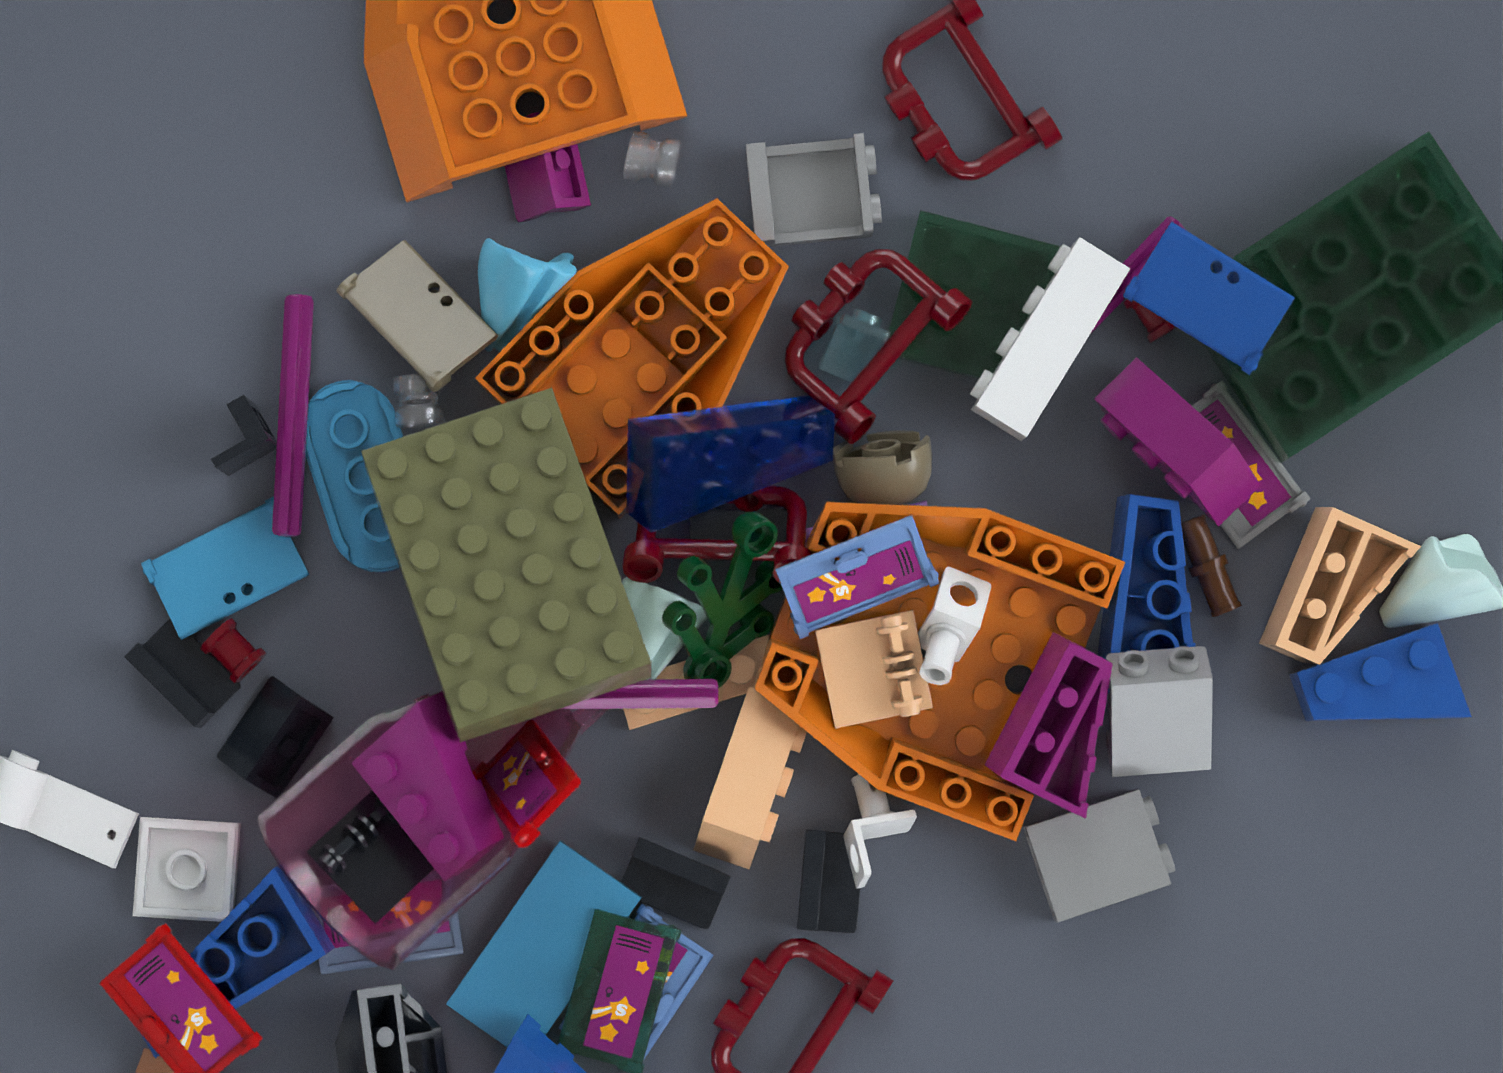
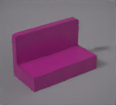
(547, 183)

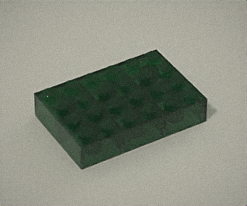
(1382, 291)

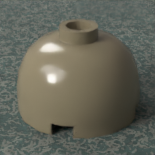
(886, 469)

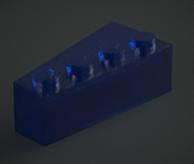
(718, 454)

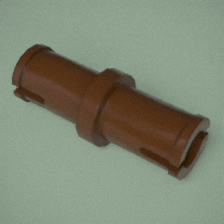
(1209, 566)

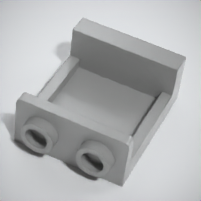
(812, 191)
(1160, 711)
(1099, 857)

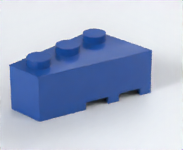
(1385, 681)

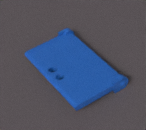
(1223, 315)

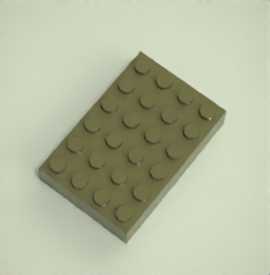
(506, 564)

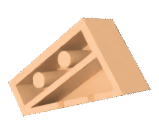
(1331, 582)
(748, 782)

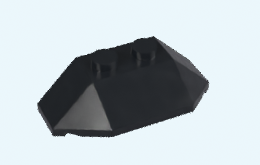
(388, 1034)

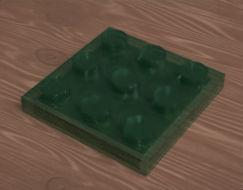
(991, 270)

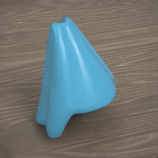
(516, 288)

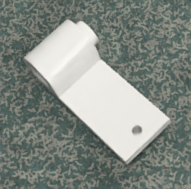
(62, 811)

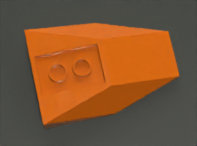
(643, 336)

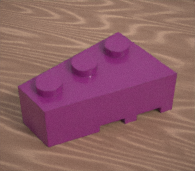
(1177, 440)
(1055, 726)
(430, 788)

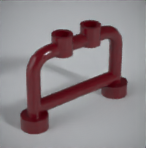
(930, 139)
(845, 285)
(646, 555)
(761, 977)

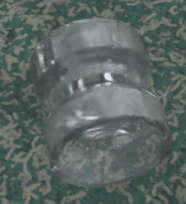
(652, 159)
(412, 390)

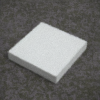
(186, 869)

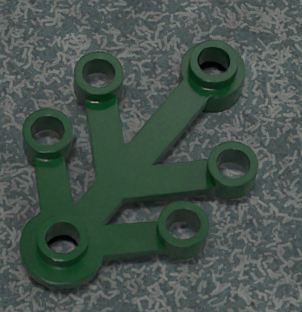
(712, 656)

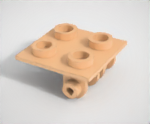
(873, 669)

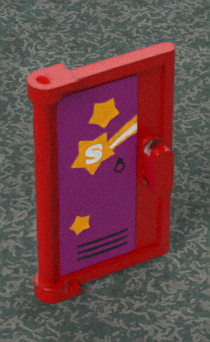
(527, 782)
(185, 1004)

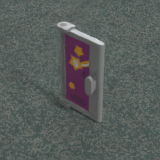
(1277, 490)

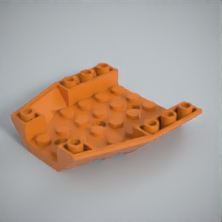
(454, 78)
(941, 753)

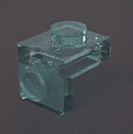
(852, 344)

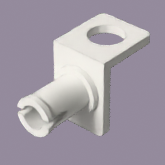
(951, 626)
(875, 822)

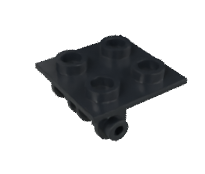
(371, 858)

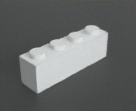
(1049, 339)

